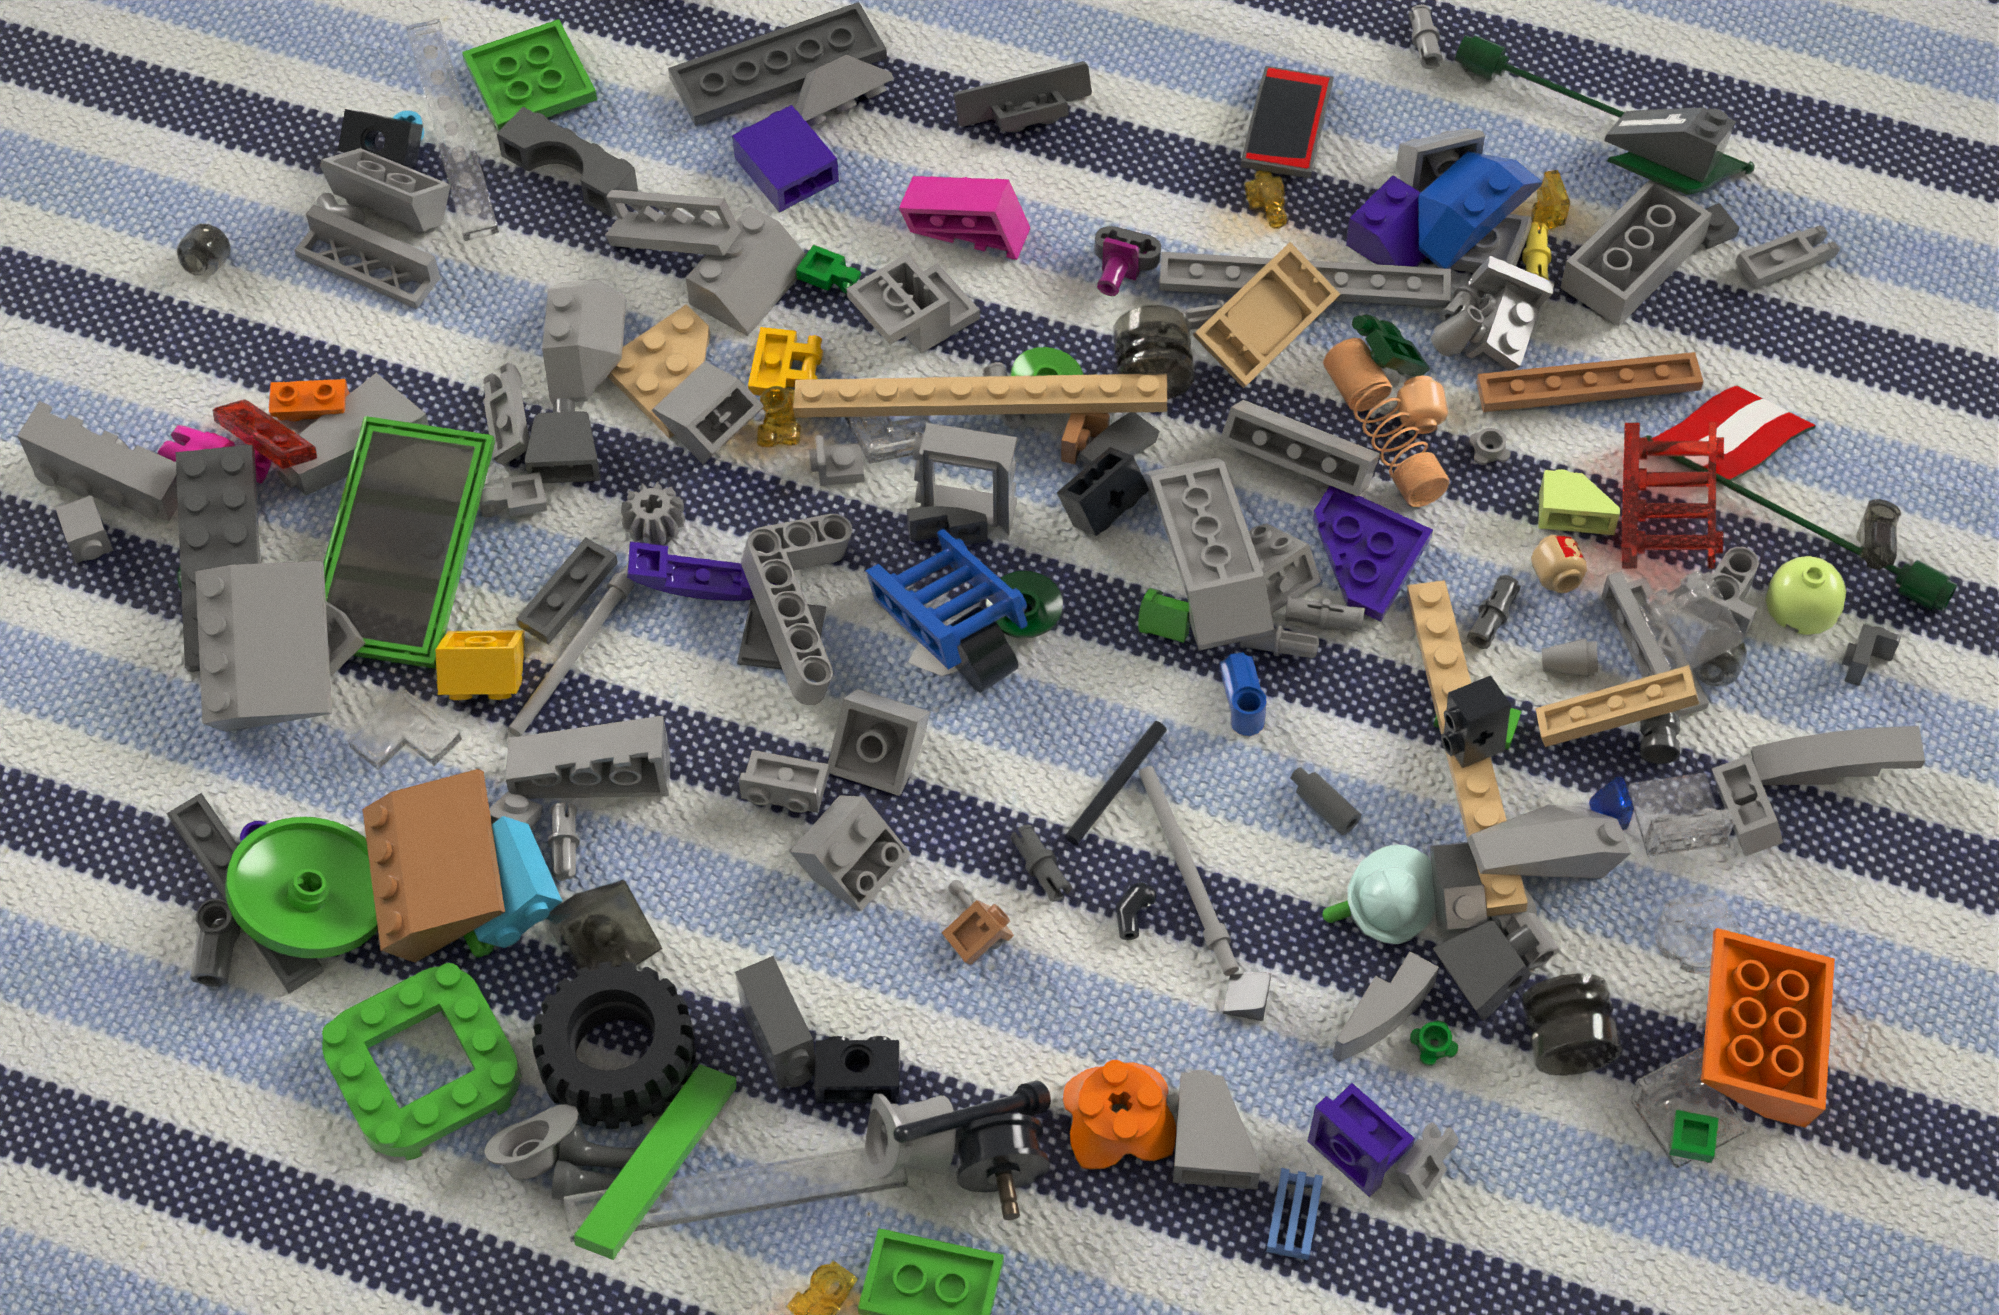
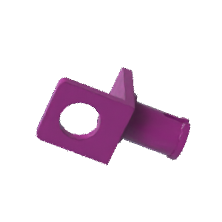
(1118, 261)

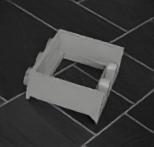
(970, 450)

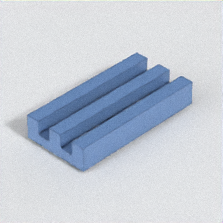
(1300, 1181)

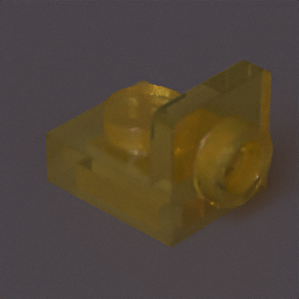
(1552, 201)

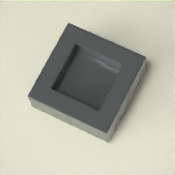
(1720, 227)

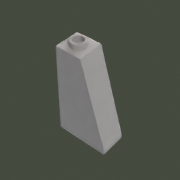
(337, 434)

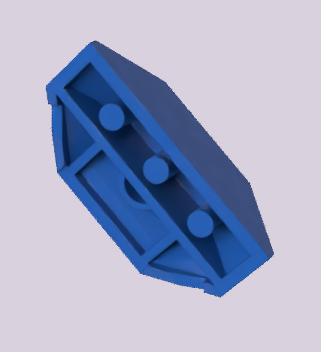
(1469, 204)

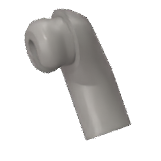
(329, 203)

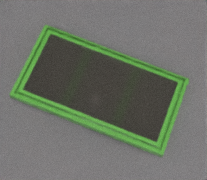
(405, 534)

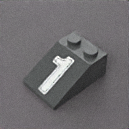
(1678, 139)

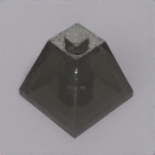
(603, 927)

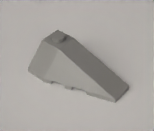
(1551, 843)

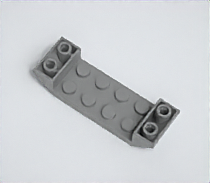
(1212, 552)

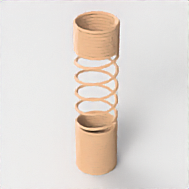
(1365, 387)

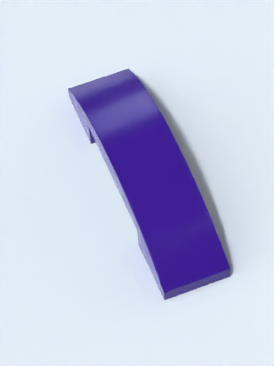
(687, 576)

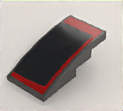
(1287, 122)

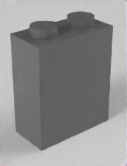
(776, 1023)

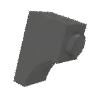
(1457, 887)

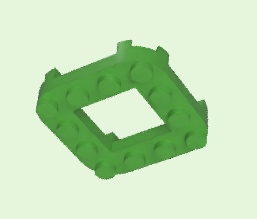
(446, 1109)

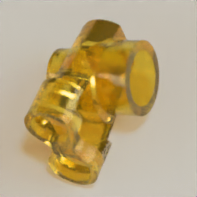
(1267, 193)
(779, 419)
(816, 1297)

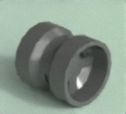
(1660, 738)

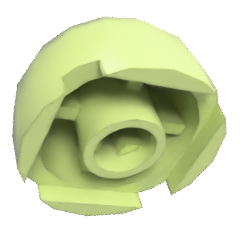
(1806, 595)

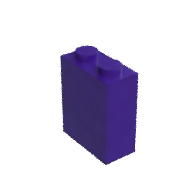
(785, 158)

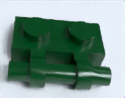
(1389, 346)

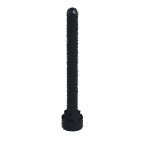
(1028, 1099)

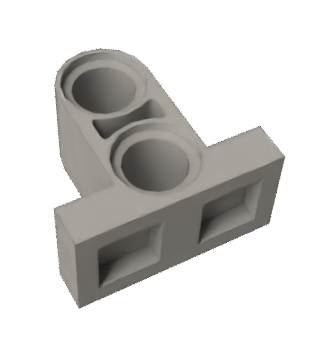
(1736, 585)

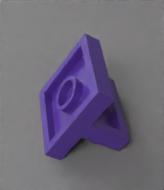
(1358, 1137)

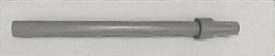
(618, 588)
(1215, 933)

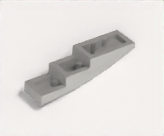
(1836, 754)

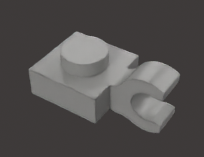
(520, 495)
(1424, 1163)

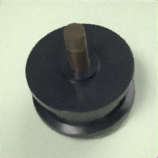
(1001, 1156)

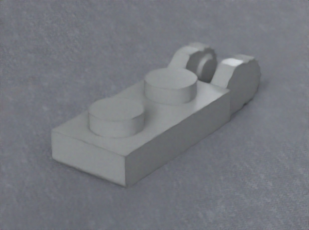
(1786, 256)
(506, 413)

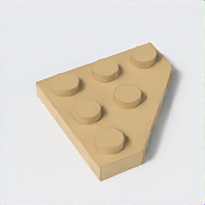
(661, 360)

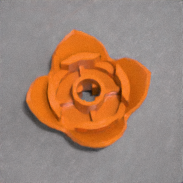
(1104, 1137)

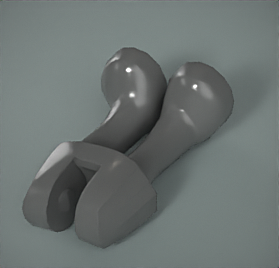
(579, 1152)

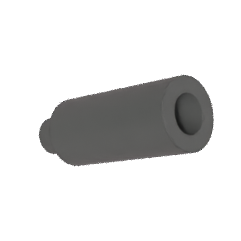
(1326, 801)

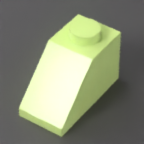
(1575, 504)

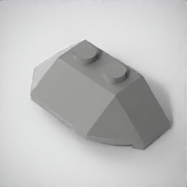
(581, 337)

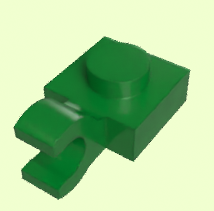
(824, 268)

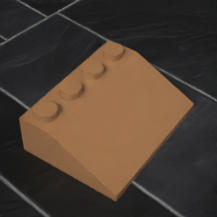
(432, 864)

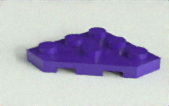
(1368, 548)

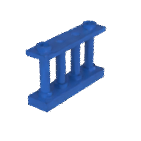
(926, 623)

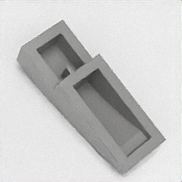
(1386, 1006)

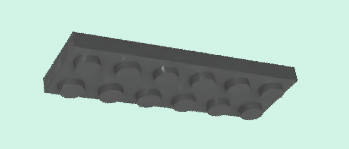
(773, 63)
(214, 523)

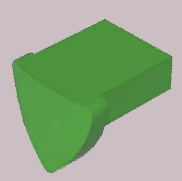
(1164, 616)

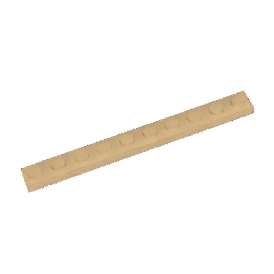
(980, 395)
(1475, 784)

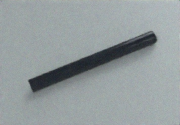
(1115, 783)

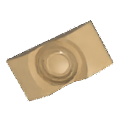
(1266, 314)

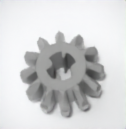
(652, 514)

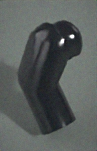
(1135, 898)

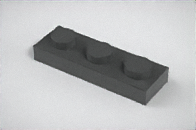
(566, 590)

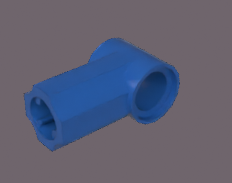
(1243, 694)

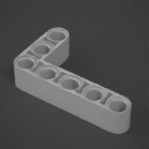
(778, 566)

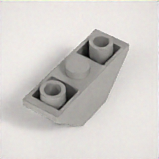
(837, 86)

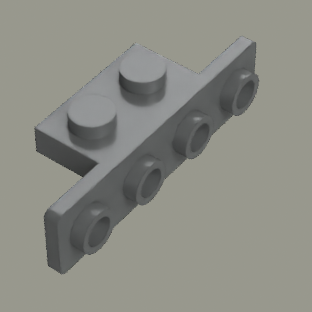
(1024, 99)

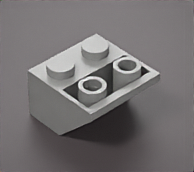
(707, 410)
(851, 851)

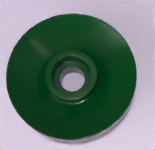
(1042, 601)

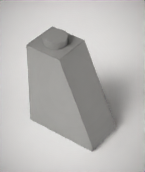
(1211, 1136)

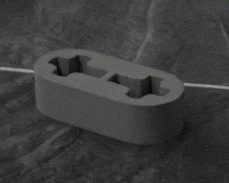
(1143, 241)

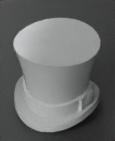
(886, 1155)

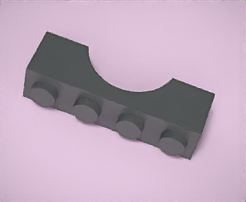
(535, 141)

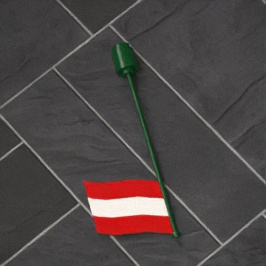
(1754, 433)

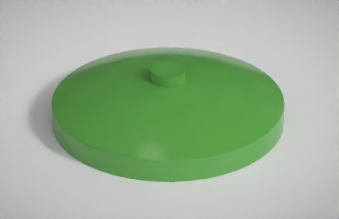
(303, 887)

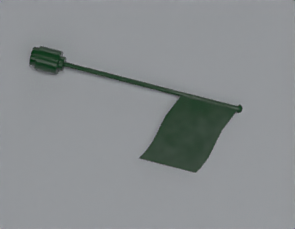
(1490, 60)

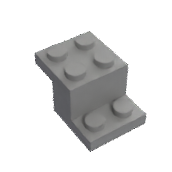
(913, 303)

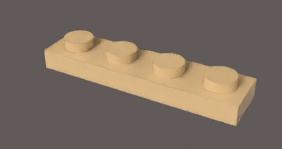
(1617, 706)

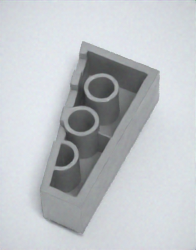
(98, 465)
(592, 761)

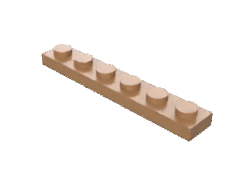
(1589, 382)

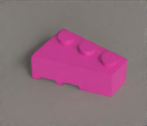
(966, 210)

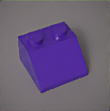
(1388, 226)

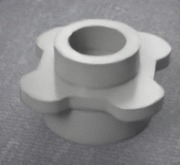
(1489, 438)

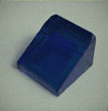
(1614, 802)

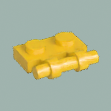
(775, 356)

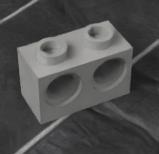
(1749, 805)

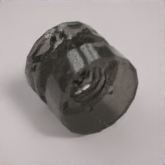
(1155, 343)
(1571, 1024)

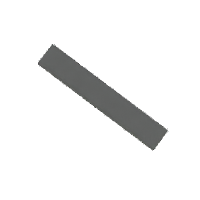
(213, 850)

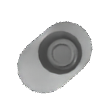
(534, 1144)

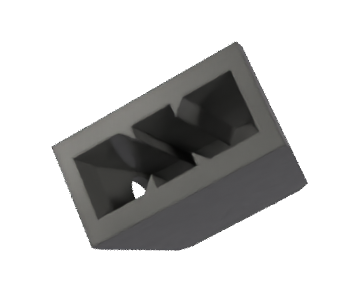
(562, 445)
(1487, 964)

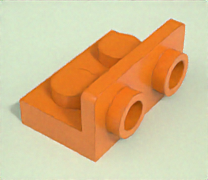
(307, 399)

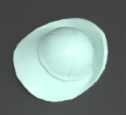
(1392, 894)

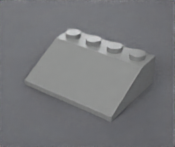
(262, 644)

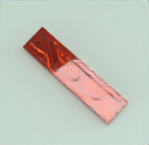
(264, 433)

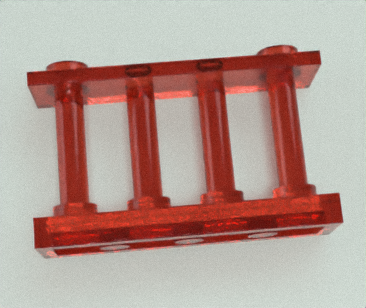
(1638, 479)

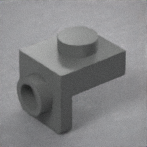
(1870, 642)

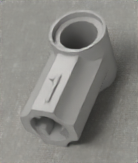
(1510, 922)

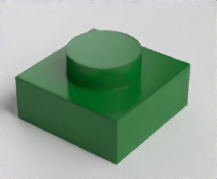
(1694, 1136)

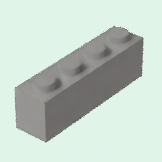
(1299, 447)

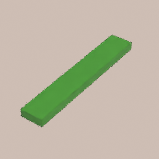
(655, 1162)

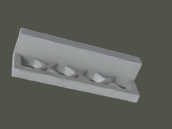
(675, 230)
(372, 246)
(1636, 634)

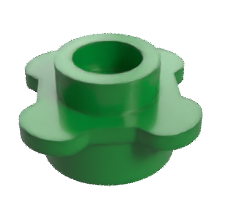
(1436, 1031)

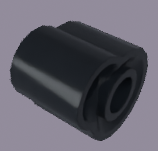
(985, 655)

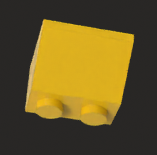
(480, 663)

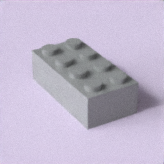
(1635, 251)

